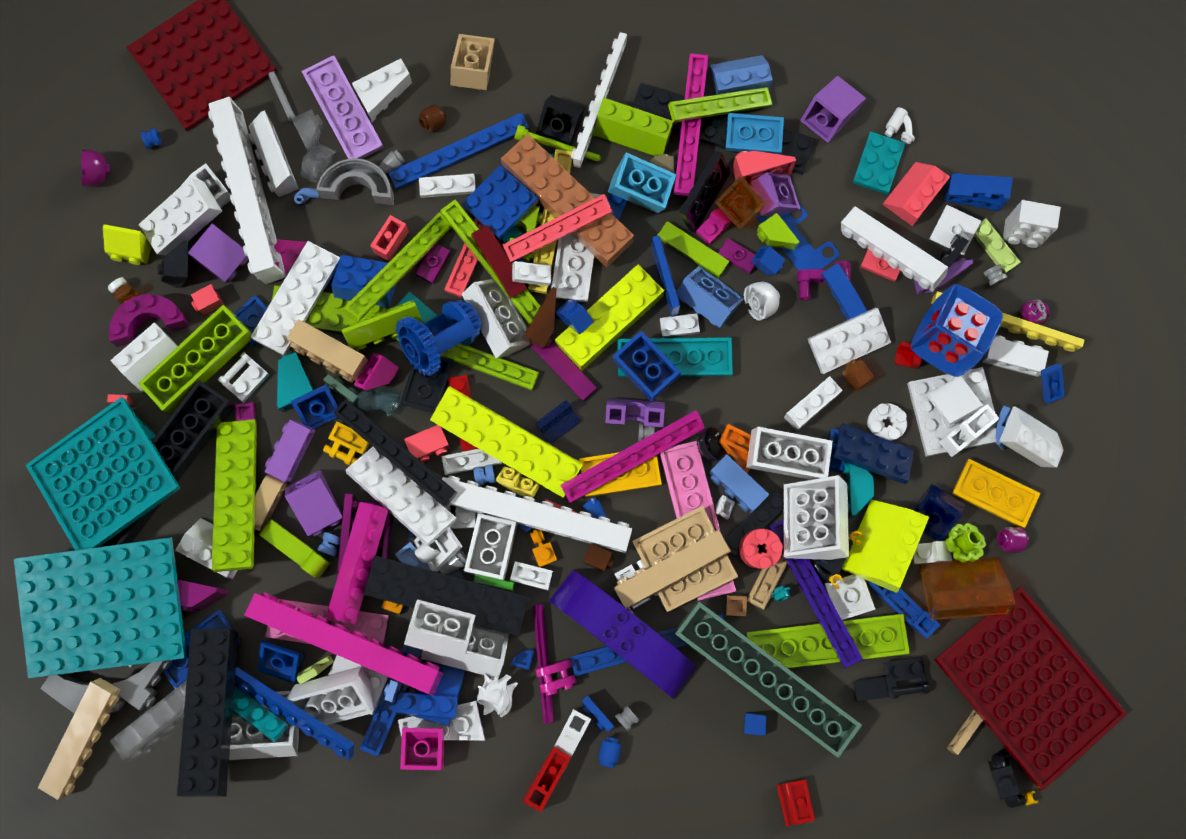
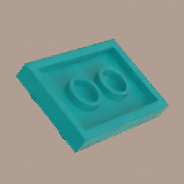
(878, 163)

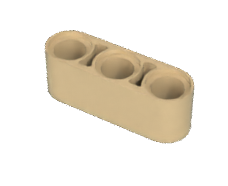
(267, 500)

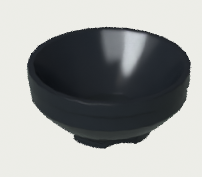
(709, 444)

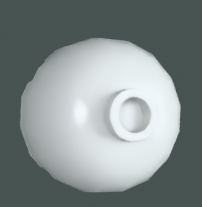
(762, 300)

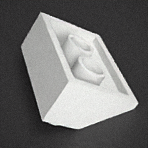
(144, 354)
(1032, 439)
(198, 545)

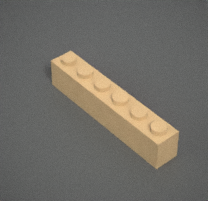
(673, 569)
(79, 739)

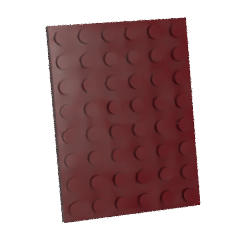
(1031, 689)

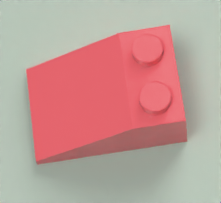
(755, 164)

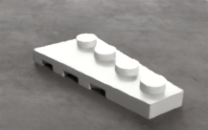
(465, 726)

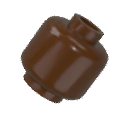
(432, 118)

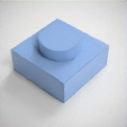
(391, 690)

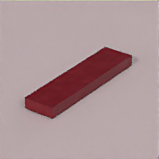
(497, 260)

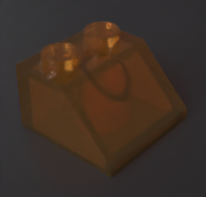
(741, 203)

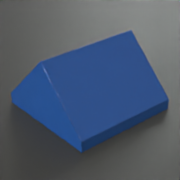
(316, 407)
(280, 661)

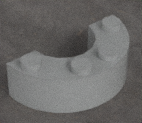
(355, 172)

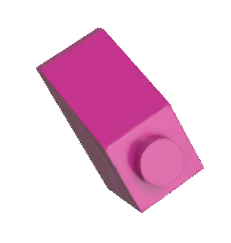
(376, 373)

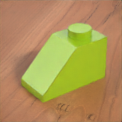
(777, 234)

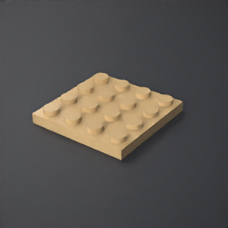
(676, 535)

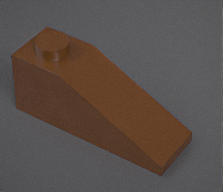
(542, 324)

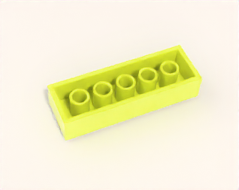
(611, 316)

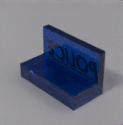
(558, 422)

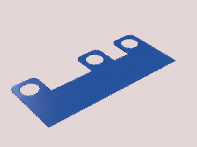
(804, 255)

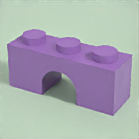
(623, 410)

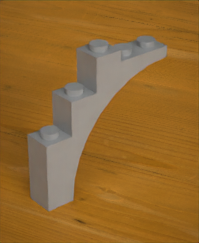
(135, 690)

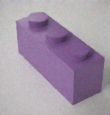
(289, 450)

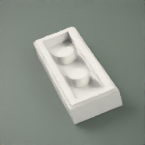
(466, 461)

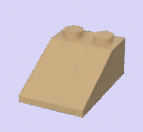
(472, 62)

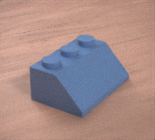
(741, 75)
(709, 296)

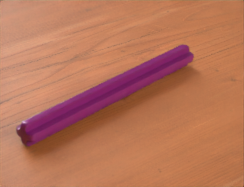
(542, 656)

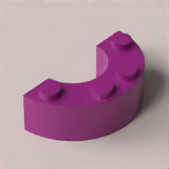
(140, 309)

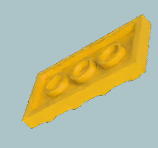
(639, 477)
(996, 493)

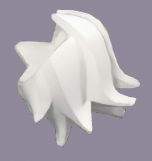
(496, 695)

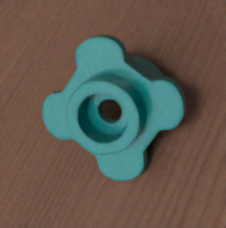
(781, 593)

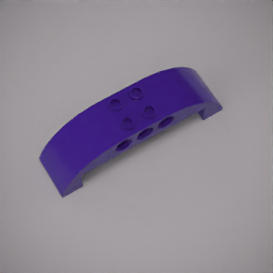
(623, 633)

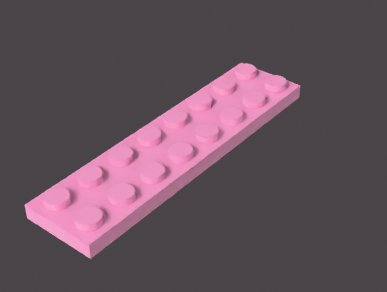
(690, 491)

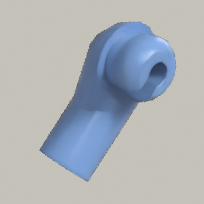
(305, 194)

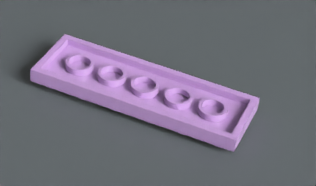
(342, 109)

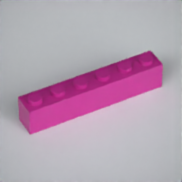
(357, 563)

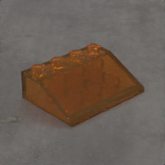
(966, 588)

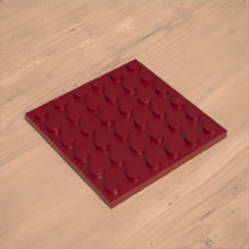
(201, 59)

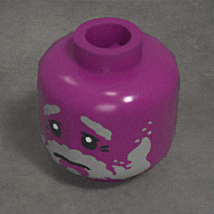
(1034, 311)
(1013, 539)

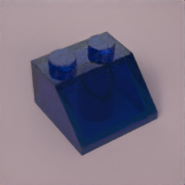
(942, 511)

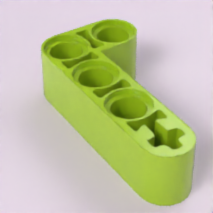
(295, 549)

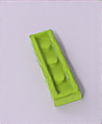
(693, 249)

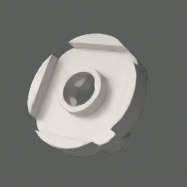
(896, 416)

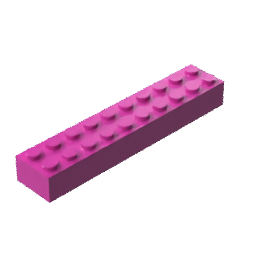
(338, 641)

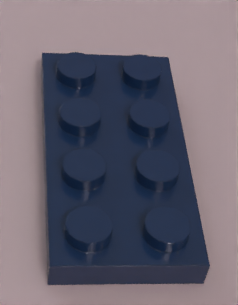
(873, 453)

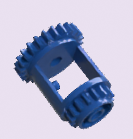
(427, 340)

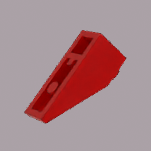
(546, 780)

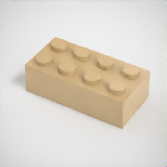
(326, 350)

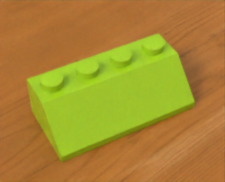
(633, 127)
(378, 325)

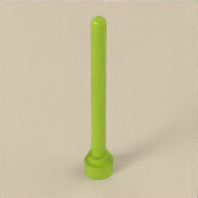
(521, 132)

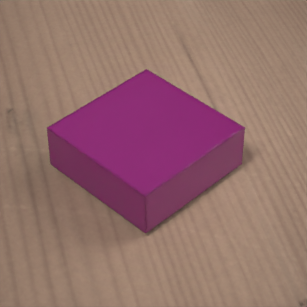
(245, 411)

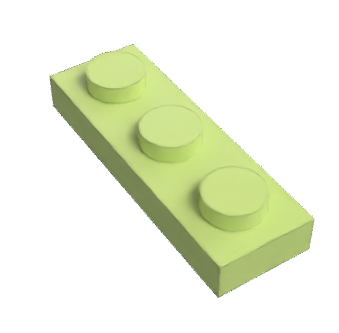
(995, 246)

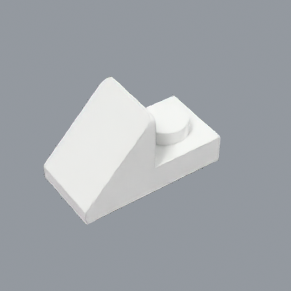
(931, 553)

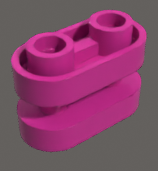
(565, 681)

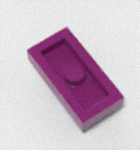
(737, 256)
(433, 263)

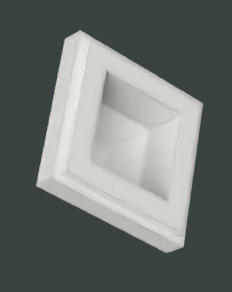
(724, 507)

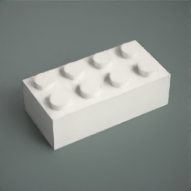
(180, 216)
(789, 453)

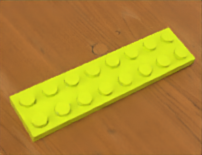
(505, 441)

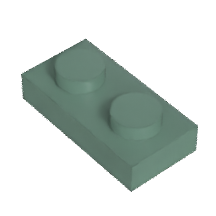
(336, 385)

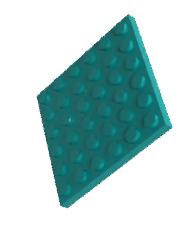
(102, 476)

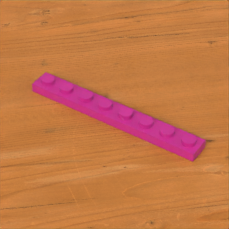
(690, 128)
(632, 456)

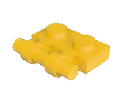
(348, 438)

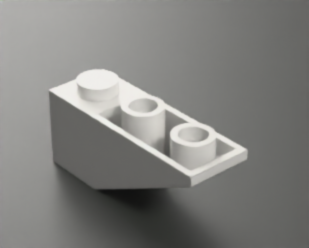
(572, 733)

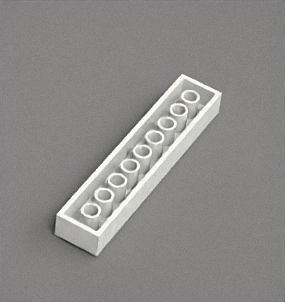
(246, 190)

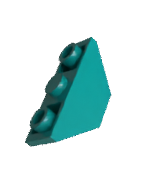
(859, 488)

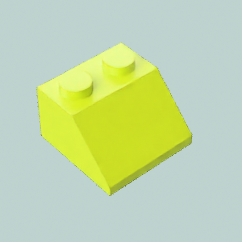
(126, 245)

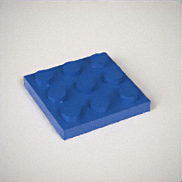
(500, 202)

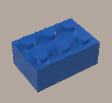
(354, 274)
(646, 366)

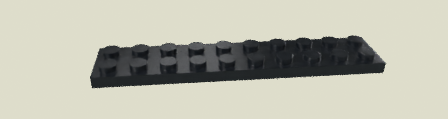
(714, 128)

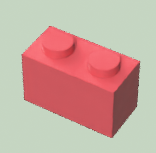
(389, 238)
(428, 443)

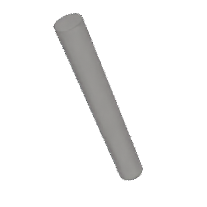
(282, 97)

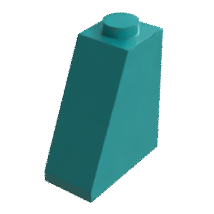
(292, 380)

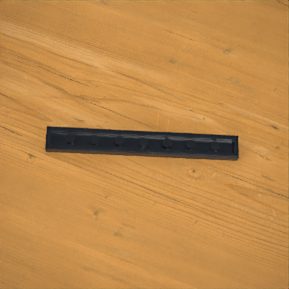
(395, 453)

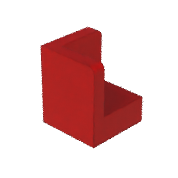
(906, 356)

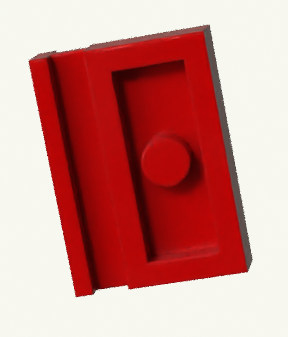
(795, 802)

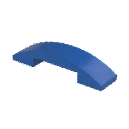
(913, 614)

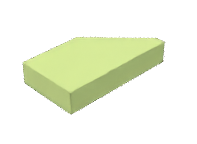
(314, 669)

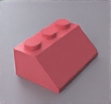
(916, 191)

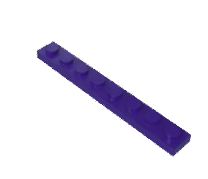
(821, 605)

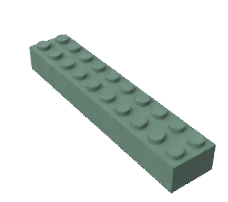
(767, 679)

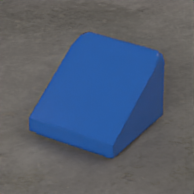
(755, 724)

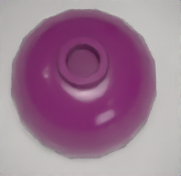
(93, 168)

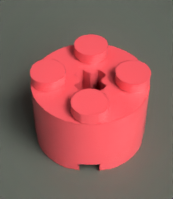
(749, 551)

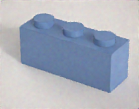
(738, 484)

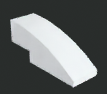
(969, 430)

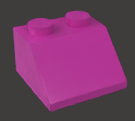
(422, 749)

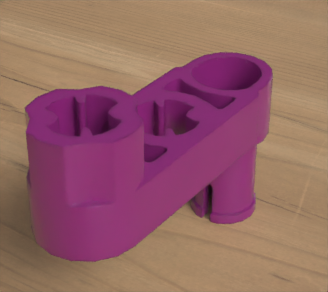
(808, 276)

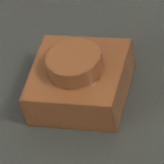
(736, 606)

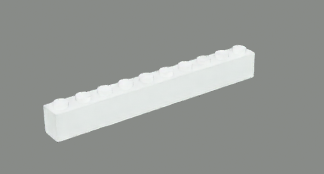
(540, 516)

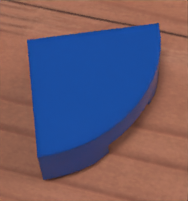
(523, 659)

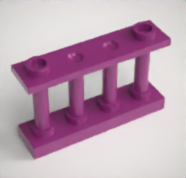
(350, 506)

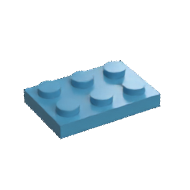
(754, 133)

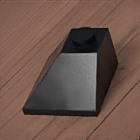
(175, 266)

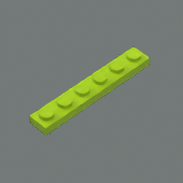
(719, 104)

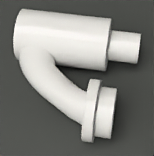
(900, 116)

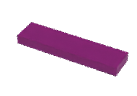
(566, 370)

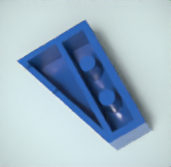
(978, 190)

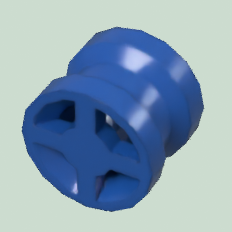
(151, 138)

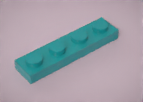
(258, 716)

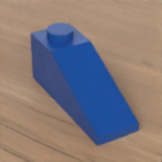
(573, 315)

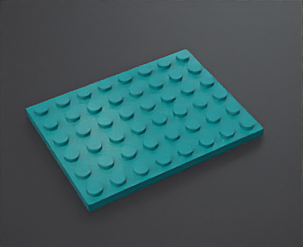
(100, 608)

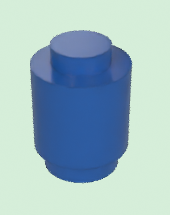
(609, 752)

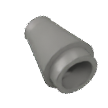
(392, 161)
(455, 563)

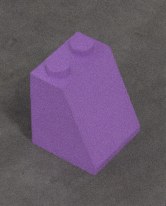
(832, 108)
(218, 253)
(313, 503)

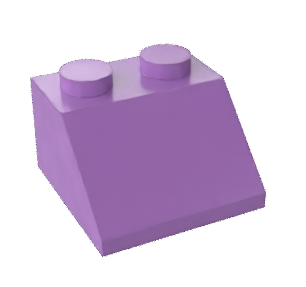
(777, 193)

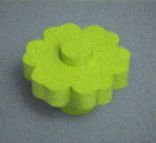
(965, 542)

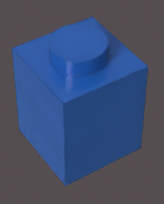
(768, 260)

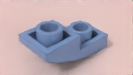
(1004, 415)

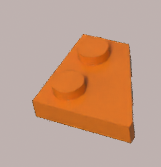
(736, 445)

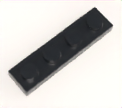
(756, 520)

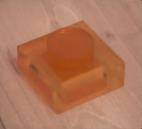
(124, 293)

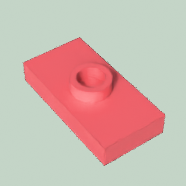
(879, 266)

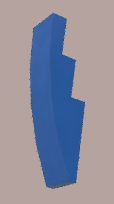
(843, 292)

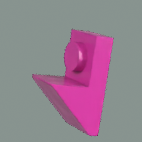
(713, 226)

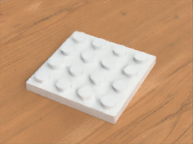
(932, 424)

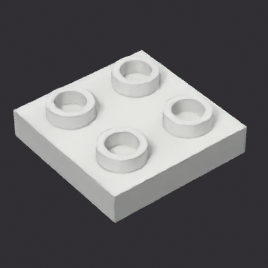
(439, 551)

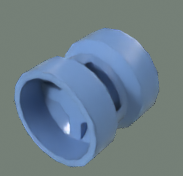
(484, 475)
(328, 548)

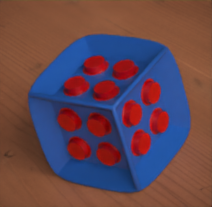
(957, 330)

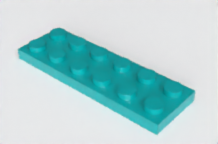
(694, 355)

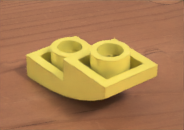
(516, 483)

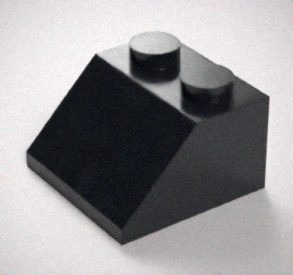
(560, 120)

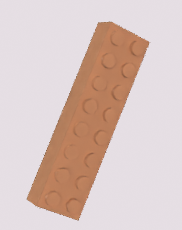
(562, 193)

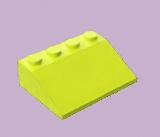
(887, 544)

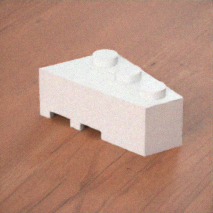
(382, 87)

